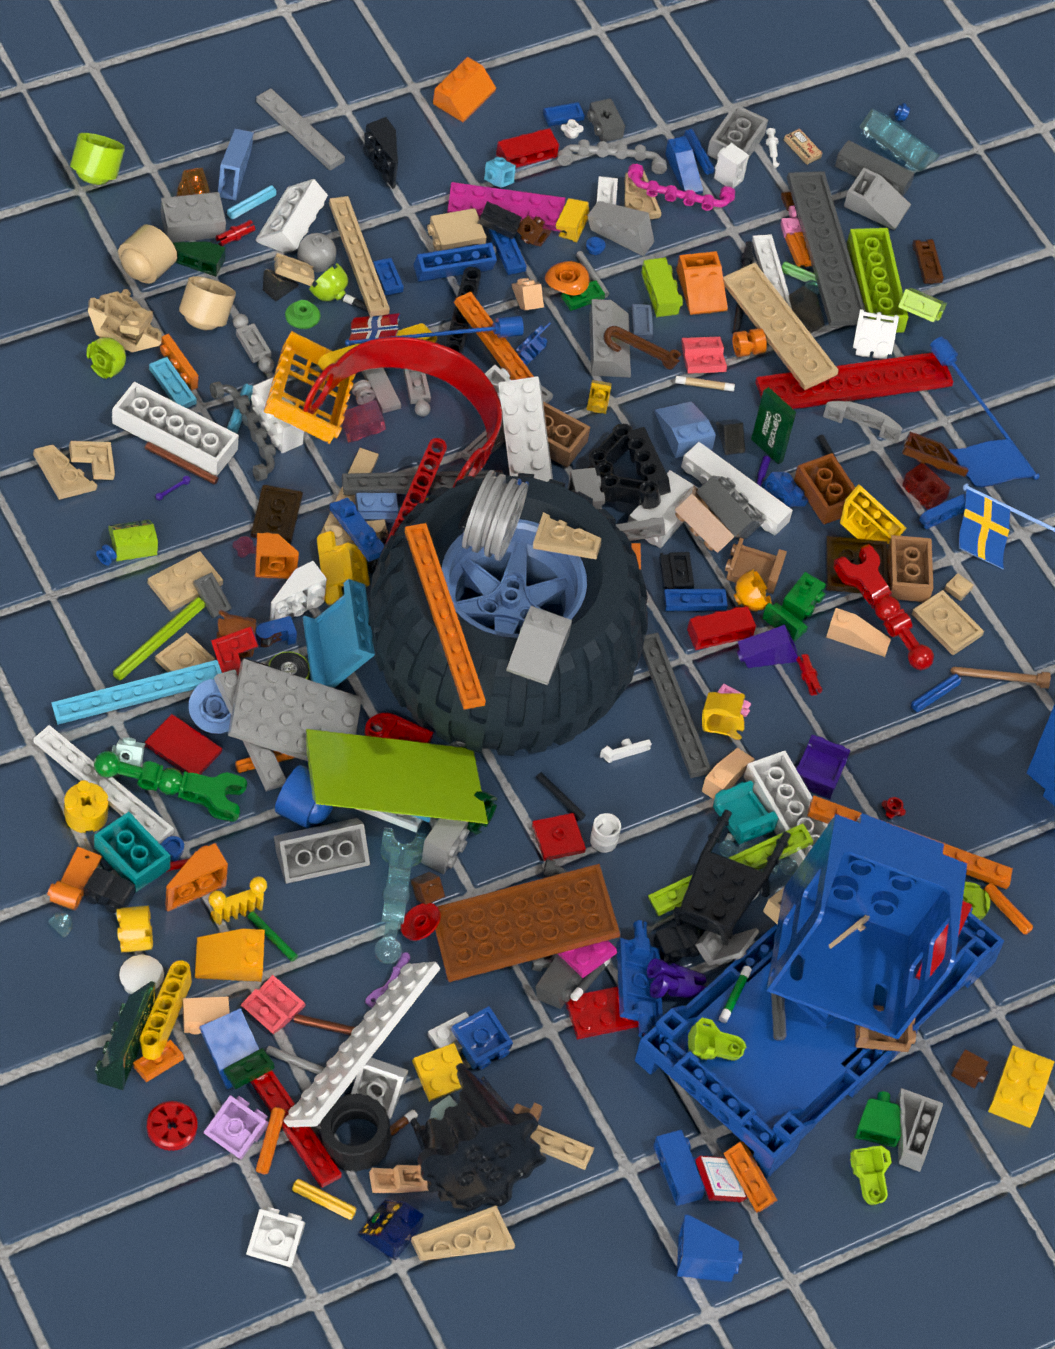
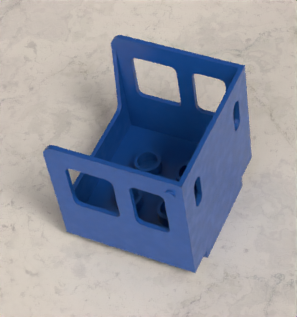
(910, 900)

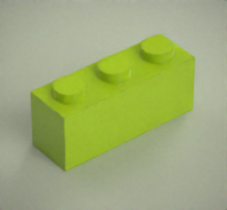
(661, 287)

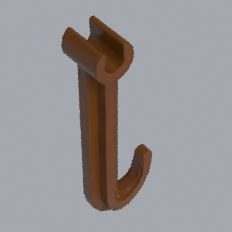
(669, 359)

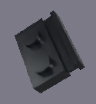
(500, 220)
(676, 570)

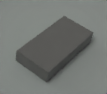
(212, 595)

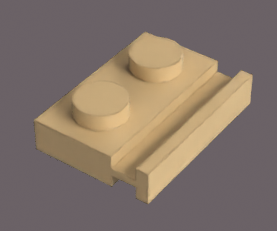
(294, 269)

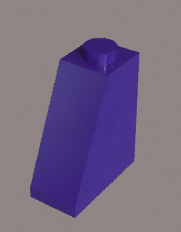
(768, 648)

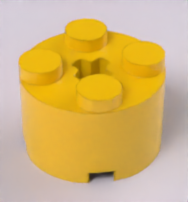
(86, 807)
(135, 929)

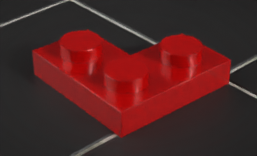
(230, 646)

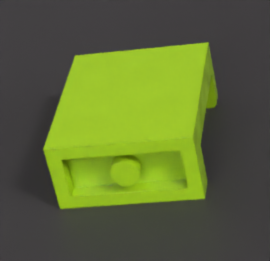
(922, 304)

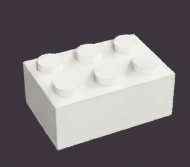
(281, 433)

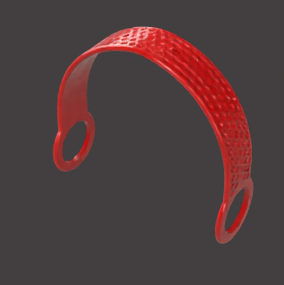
(429, 359)

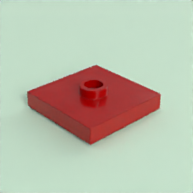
(558, 836)

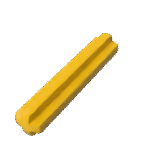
(324, 1199)

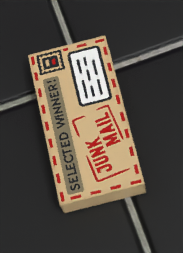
(803, 146)

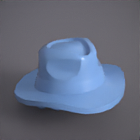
(209, 708)

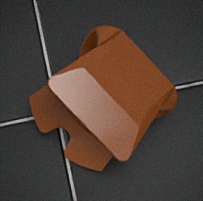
(234, 623)

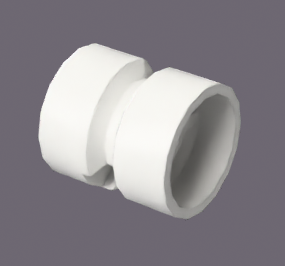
(605, 832)

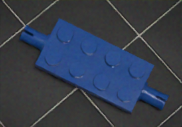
(633, 981)

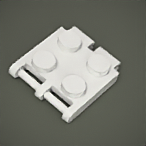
(875, 335)

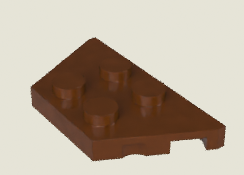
(932, 452)

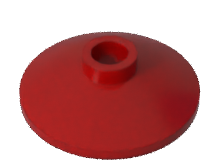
(420, 921)

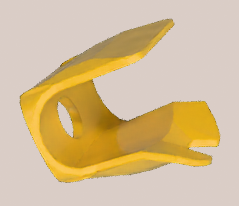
(723, 714)

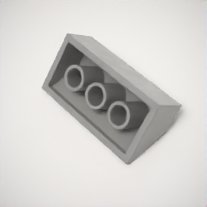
(604, 359)
(322, 850)

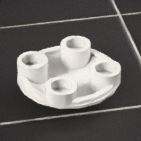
(139, 971)

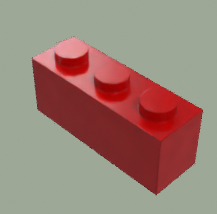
(528, 148)
(721, 627)

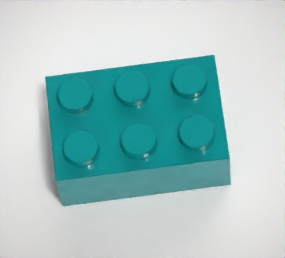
(132, 851)

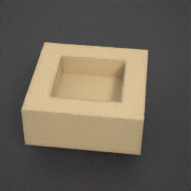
(959, 587)

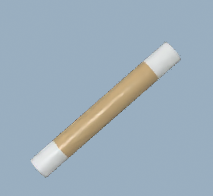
(704, 383)

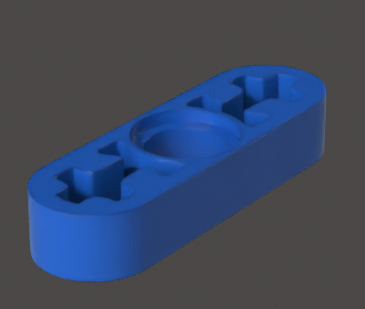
(943, 512)

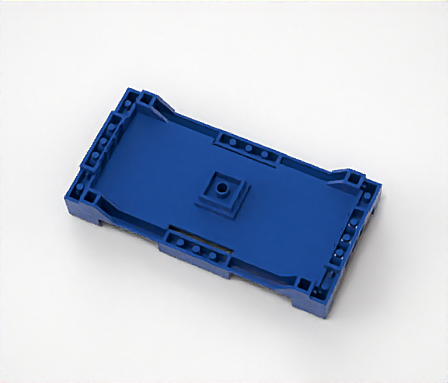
(788, 1084)

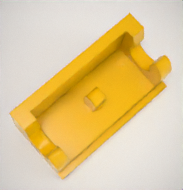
(573, 219)

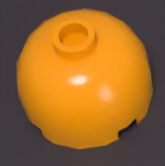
(751, 591)

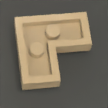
(97, 454)

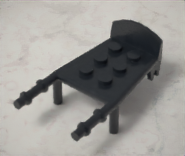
(723, 887)

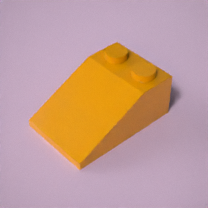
(231, 955)

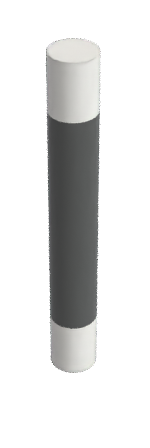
(588, 980)

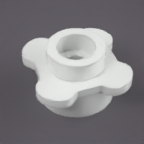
(572, 129)

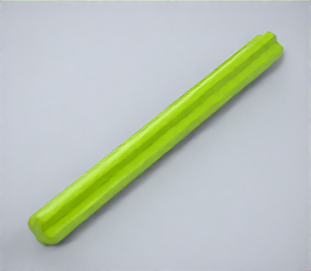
(158, 638)

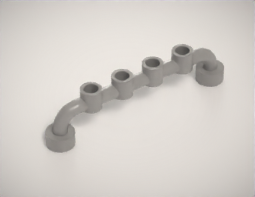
(602, 149)

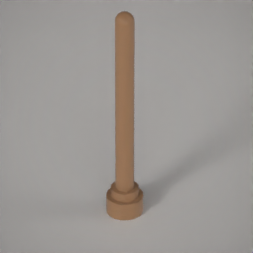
(1041, 679)

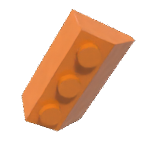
(464, 90)

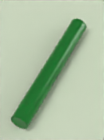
(260, 924)

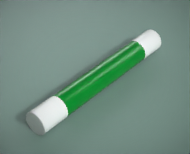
(731, 1002)

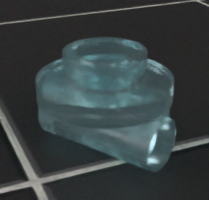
(61, 923)

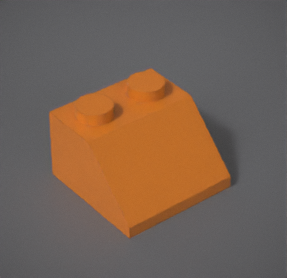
(274, 557)

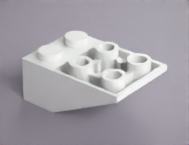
(300, 593)

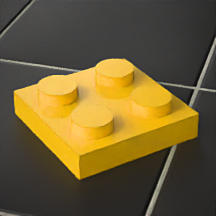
(438, 1071)

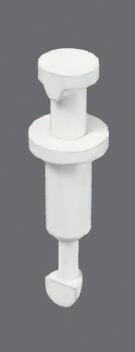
(772, 142)

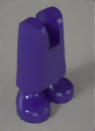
(675, 979)

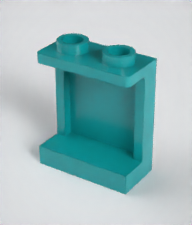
(748, 815)

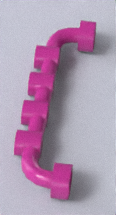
(727, 194)

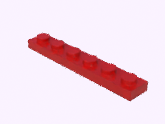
(302, 1138)

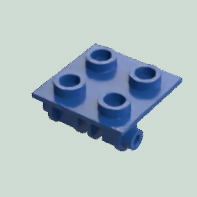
(532, 345)

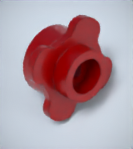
(895, 803)

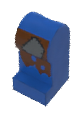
(276, 631)

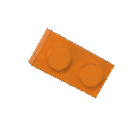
(151, 1068)

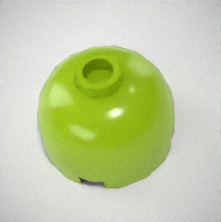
(331, 284)
(107, 356)

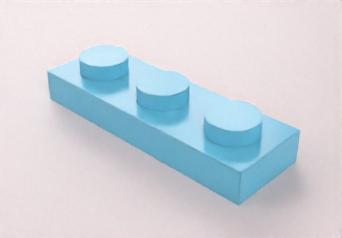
(172, 383)

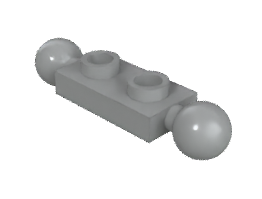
(253, 343)
(418, 391)

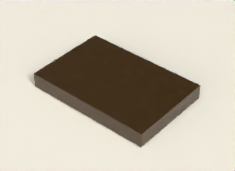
(277, 512)

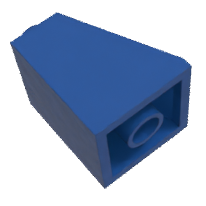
(706, 1252)

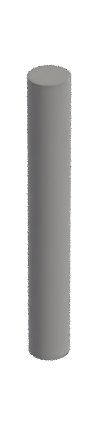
(592, 274)
(294, 1060)

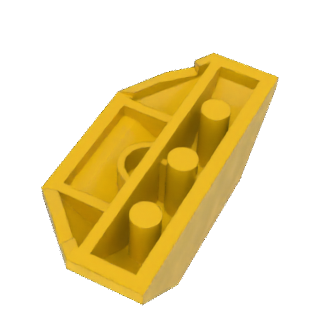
(868, 518)

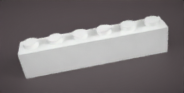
(704, 464)

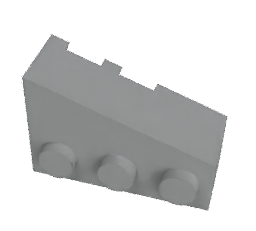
(622, 225)
(917, 1125)

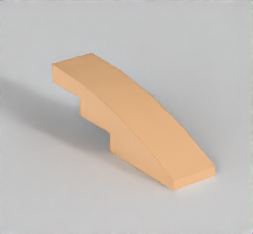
(397, 1180)

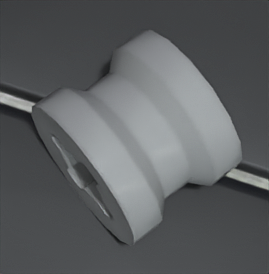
(363, 392)

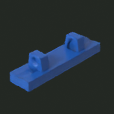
(357, 528)

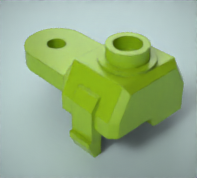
(710, 1042)
(870, 1168)

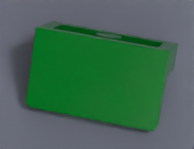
(779, 616)

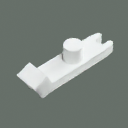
(627, 750)

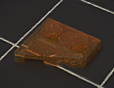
(193, 183)

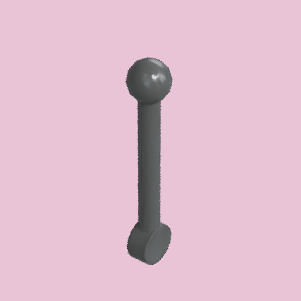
(650, 928)

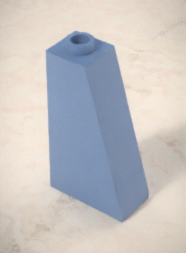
(235, 164)

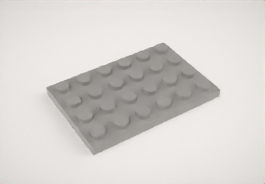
(278, 708)

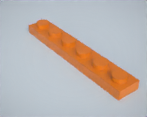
(499, 347)

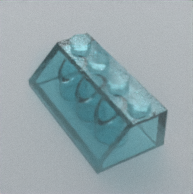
(898, 140)

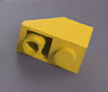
(599, 396)

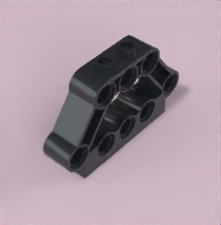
(647, 462)

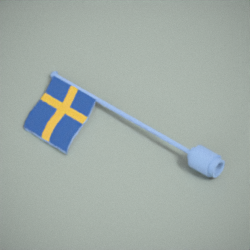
(987, 526)

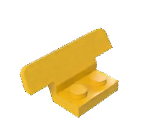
(339, 565)

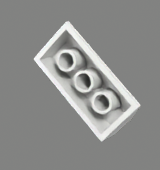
(292, 216)

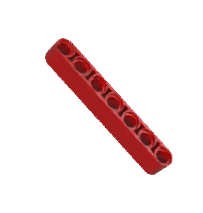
(422, 475)

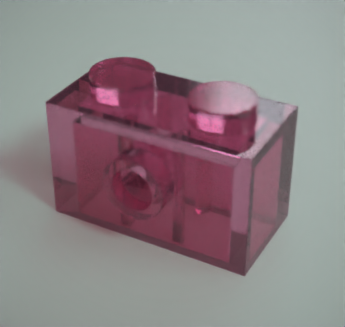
(363, 421)

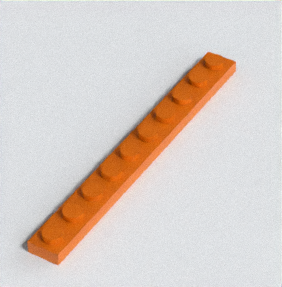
(445, 616)
(976, 866)

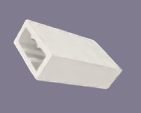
(665, 509)

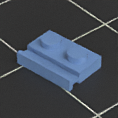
(377, 506)

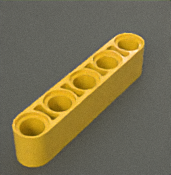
(165, 1010)

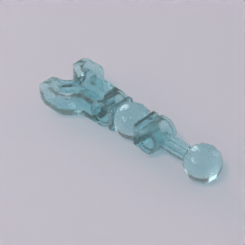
(396, 893)

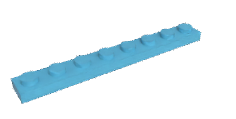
(134, 692)

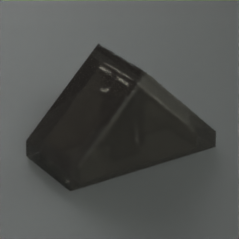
(277, 285)
(731, 436)

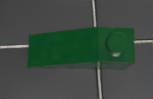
(200, 256)

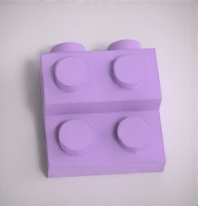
(237, 1126)

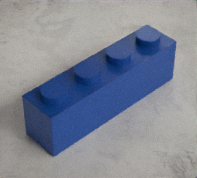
(454, 261)

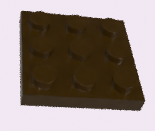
(850, 548)

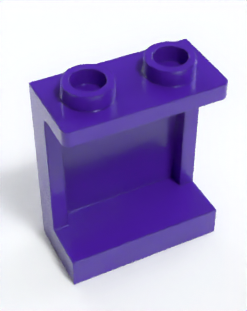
(822, 765)

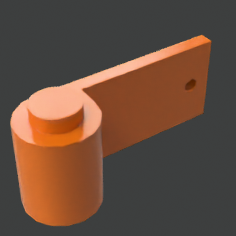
(70, 889)

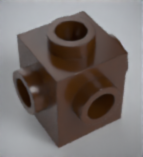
(533, 230)

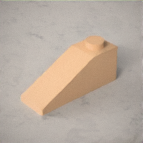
(856, 632)
(726, 772)

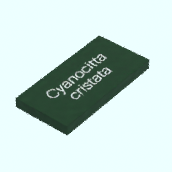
(773, 425)

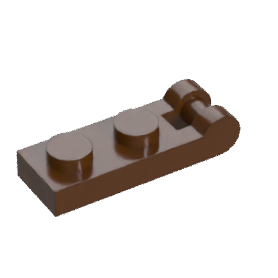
(928, 261)

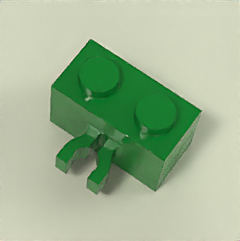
(804, 596)

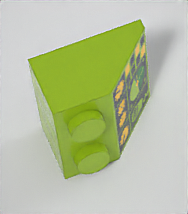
(134, 540)

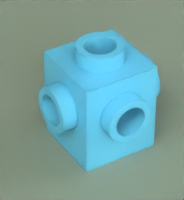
(499, 172)

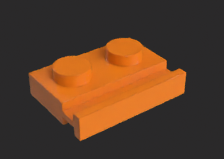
(798, 249)

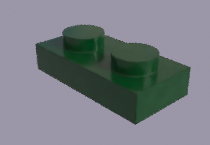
(249, 1068)

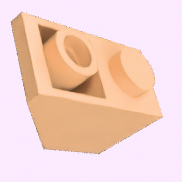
(528, 294)

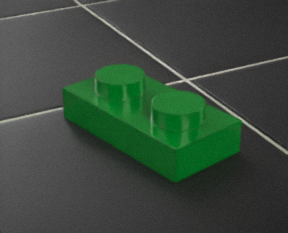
(593, 291)

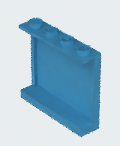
(340, 637)

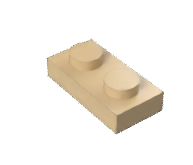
(136, 321)

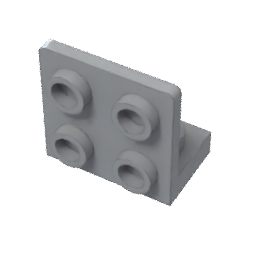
(715, 952)

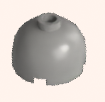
(317, 251)

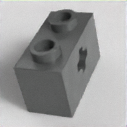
(606, 120)

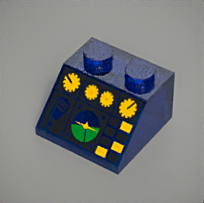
(392, 1227)

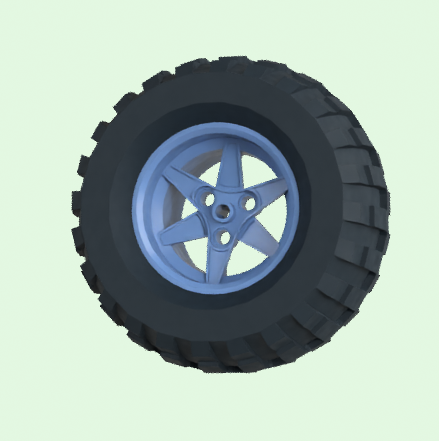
(599, 595)

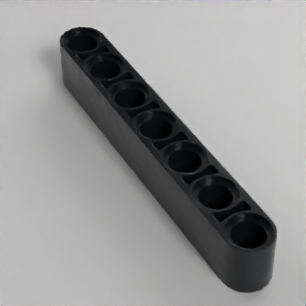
(469, 283)

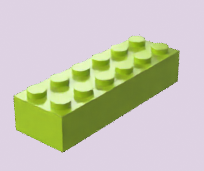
(877, 273)

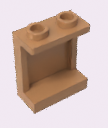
(765, 564)
(874, 1040)

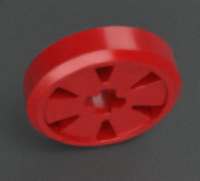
(172, 1138)

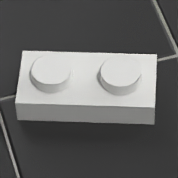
(607, 190)

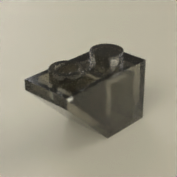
(807, 308)

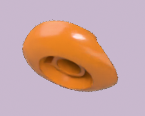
(568, 278)

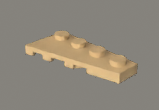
(466, 1236)

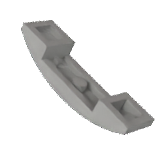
(864, 415)

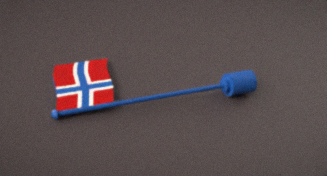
(375, 327)

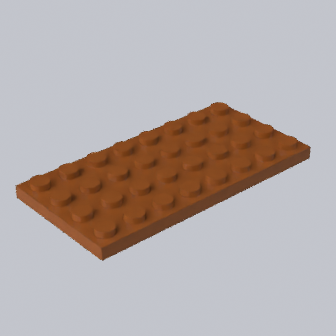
(525, 922)

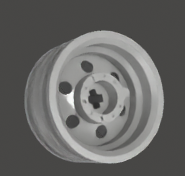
(494, 515)

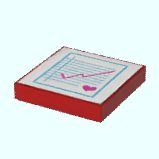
(719, 1179)

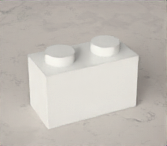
(731, 166)

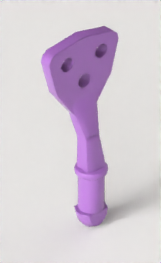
(404, 959)

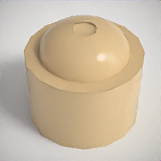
(147, 254)
(206, 303)

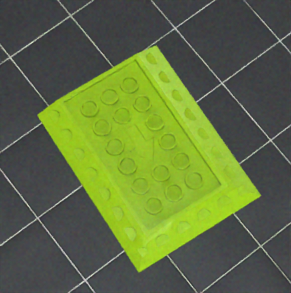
(394, 776)

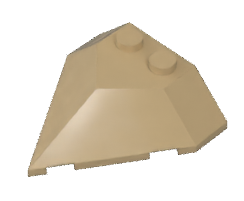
(109, 313)

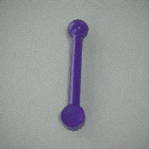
(185, 480)

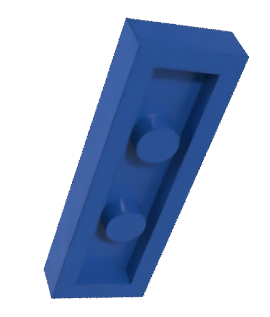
(508, 252)
(695, 600)

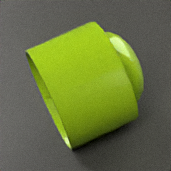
(97, 158)

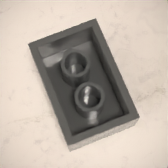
(730, 506)

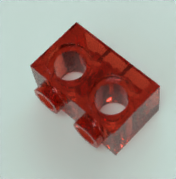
(926, 486)

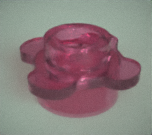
(244, 542)

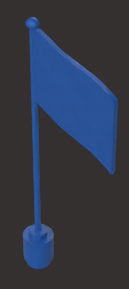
(991, 460)

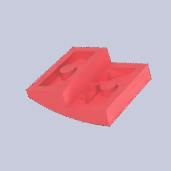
(704, 355)
(273, 1005)

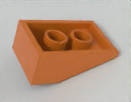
(199, 876)

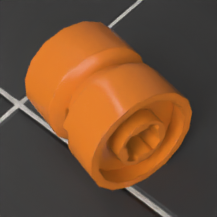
(750, 342)

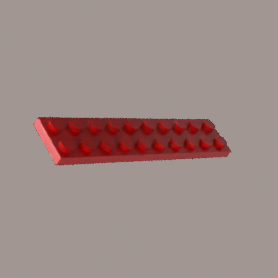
(862, 381)

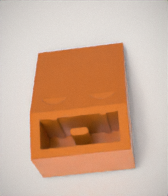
(702, 282)

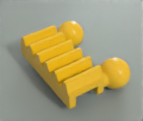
(238, 903)

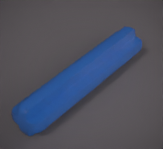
(699, 152)
(936, 692)

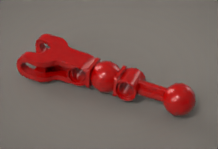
(887, 608)

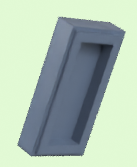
(642, 321)

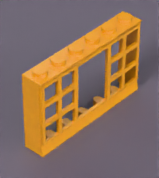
(293, 414)

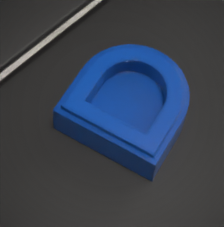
(174, 846)

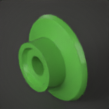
(302, 314)

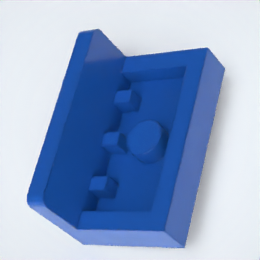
(785, 489)

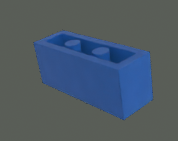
(679, 1167)

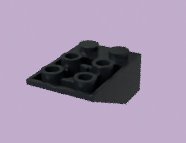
(381, 148)

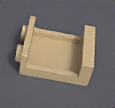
(456, 230)

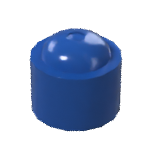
(297, 803)

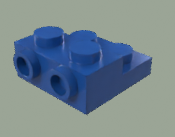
(482, 1038)

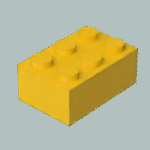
(1021, 1086)

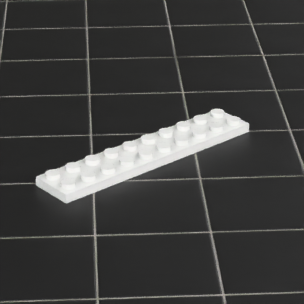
(361, 1045)

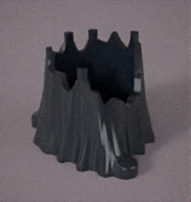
(477, 1147)

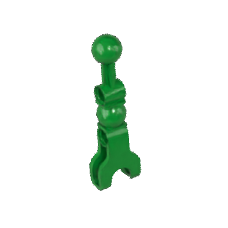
(190, 786)

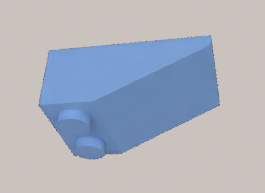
(685, 427)

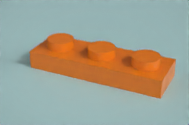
(179, 361)
(750, 1176)

